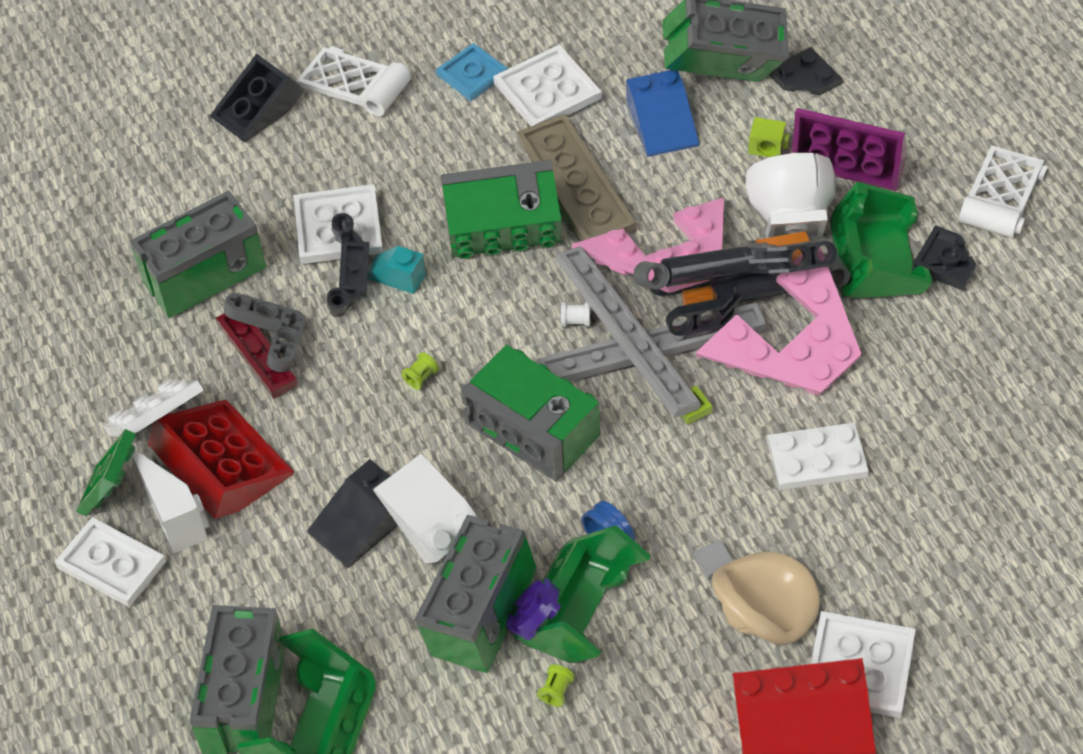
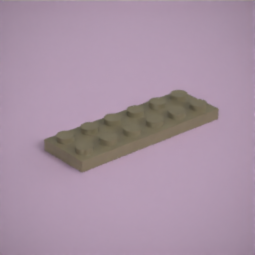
(580, 183)

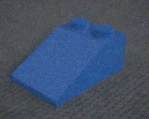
(661, 112)

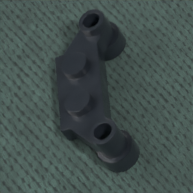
(352, 266)

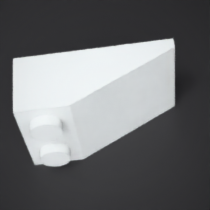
(174, 505)
(424, 507)

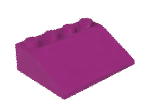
(854, 148)

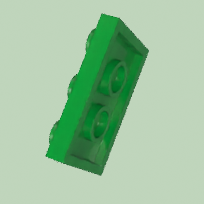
(107, 473)

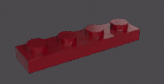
(254, 350)

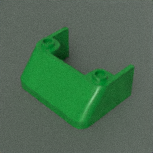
(583, 573)
(336, 702)

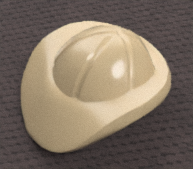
(768, 596)

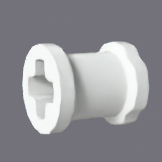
(575, 314)

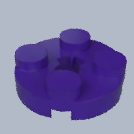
(534, 606)

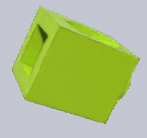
(768, 137)

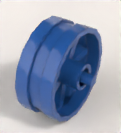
(604, 516)

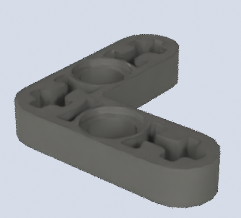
(238, 307)

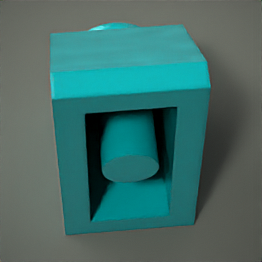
(398, 269)

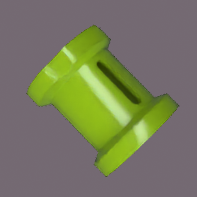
(420, 370)
(555, 685)

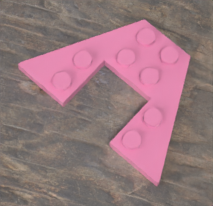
(699, 223)
(813, 357)

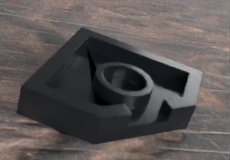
(806, 72)
(946, 258)

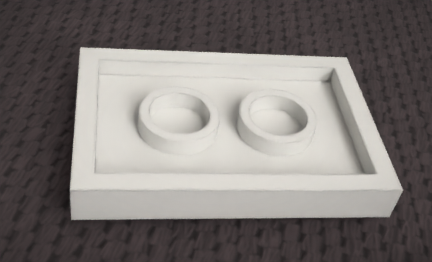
(817, 456)
(110, 562)

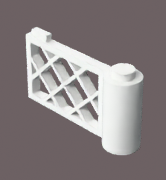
(379, 90)
(992, 212)

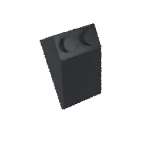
(256, 99)
(354, 516)

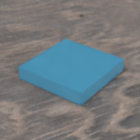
(470, 71)

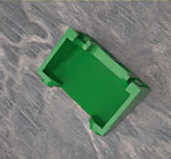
(874, 244)

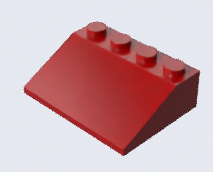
(218, 456)
(805, 709)

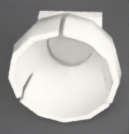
(791, 194)

